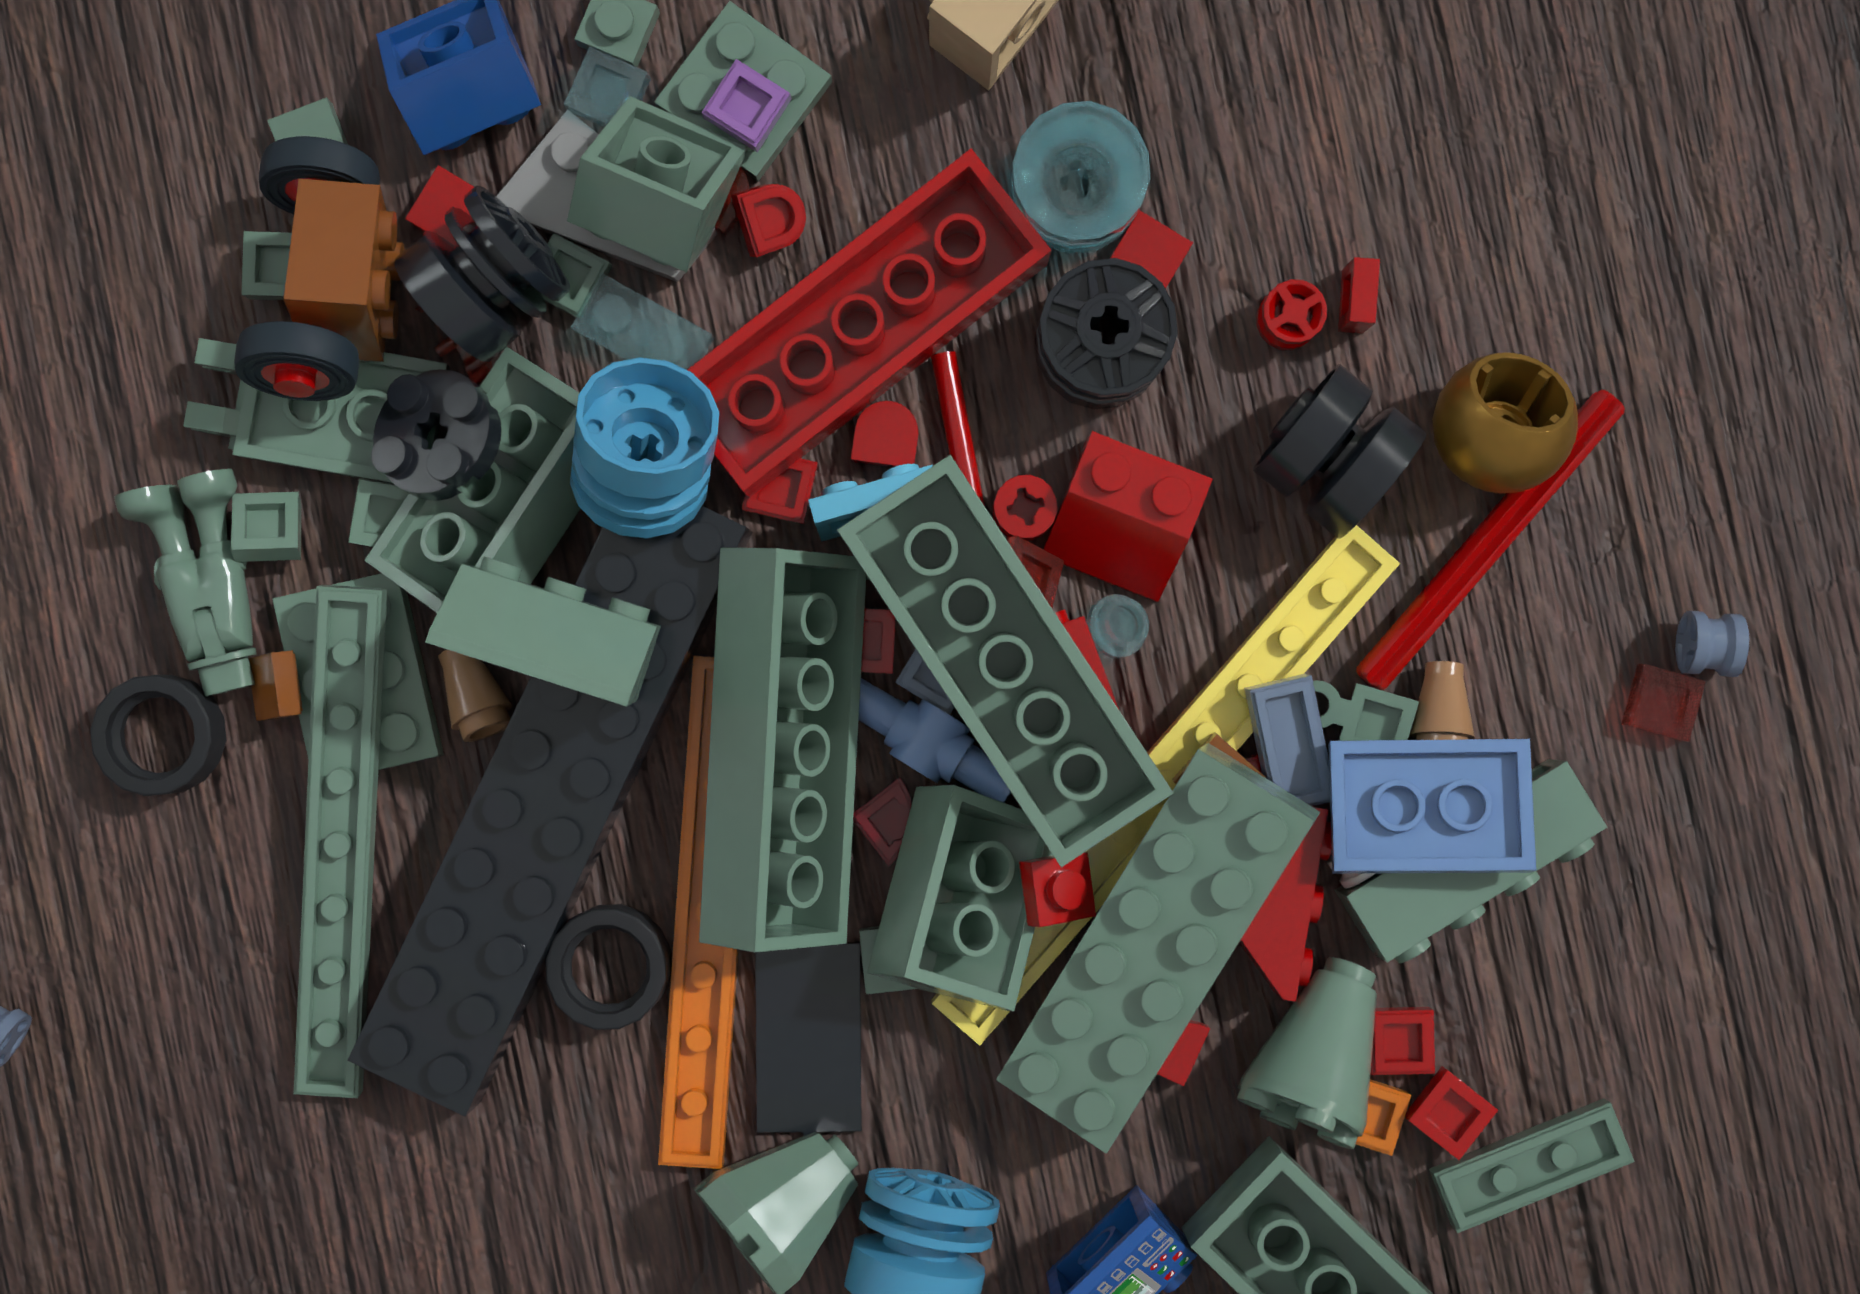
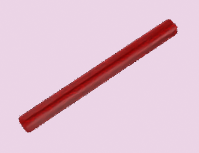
(1481, 552)

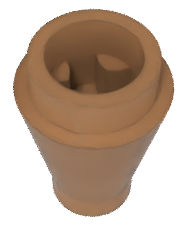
(473, 697)
(1443, 704)

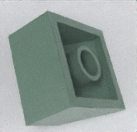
(655, 183)

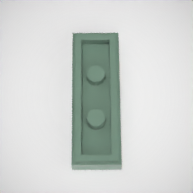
(1531, 1165)

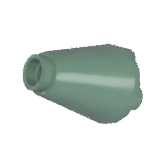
(1319, 1057)

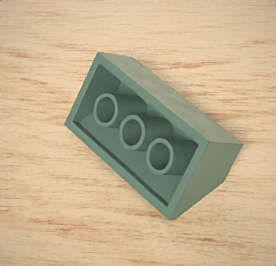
(513, 509)

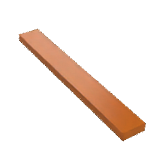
(700, 976)

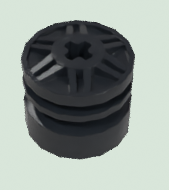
(474, 282)
(1074, 355)

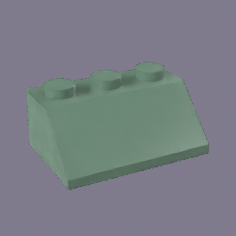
(546, 631)
(958, 899)

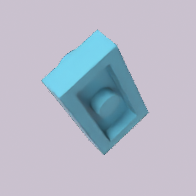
(847, 499)

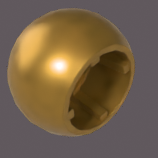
(1505, 423)

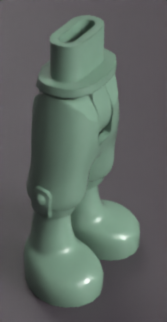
(204, 594)

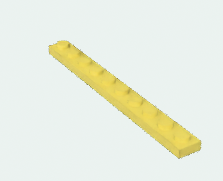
(1278, 648)

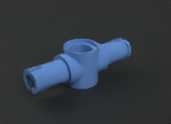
(930, 741)

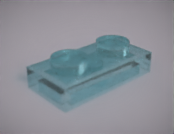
(638, 326)

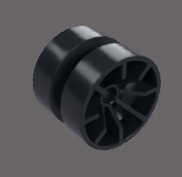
(1353, 462)

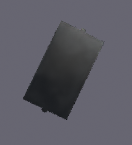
(809, 1039)

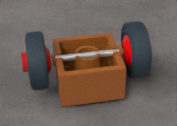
(335, 272)

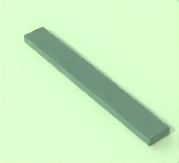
(339, 837)

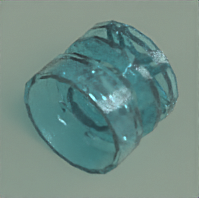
(1099, 147)

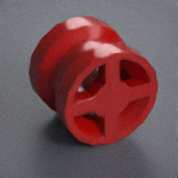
(1301, 307)
(1022, 512)

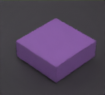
(746, 105)

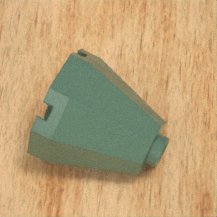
(782, 1204)

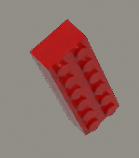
(867, 319)

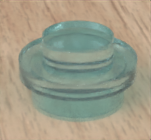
(1118, 625)

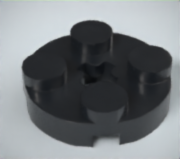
(407, 417)

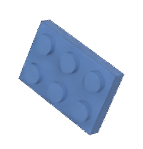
(1431, 806)

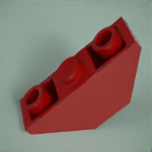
(1281, 926)

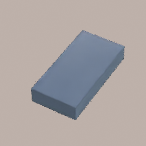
(1290, 737)

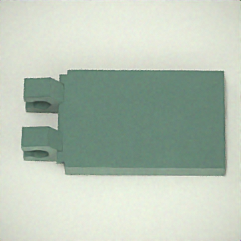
(305, 434)

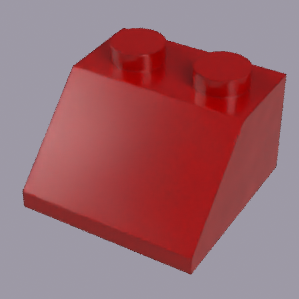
(1126, 516)

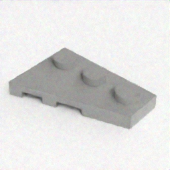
(545, 188)

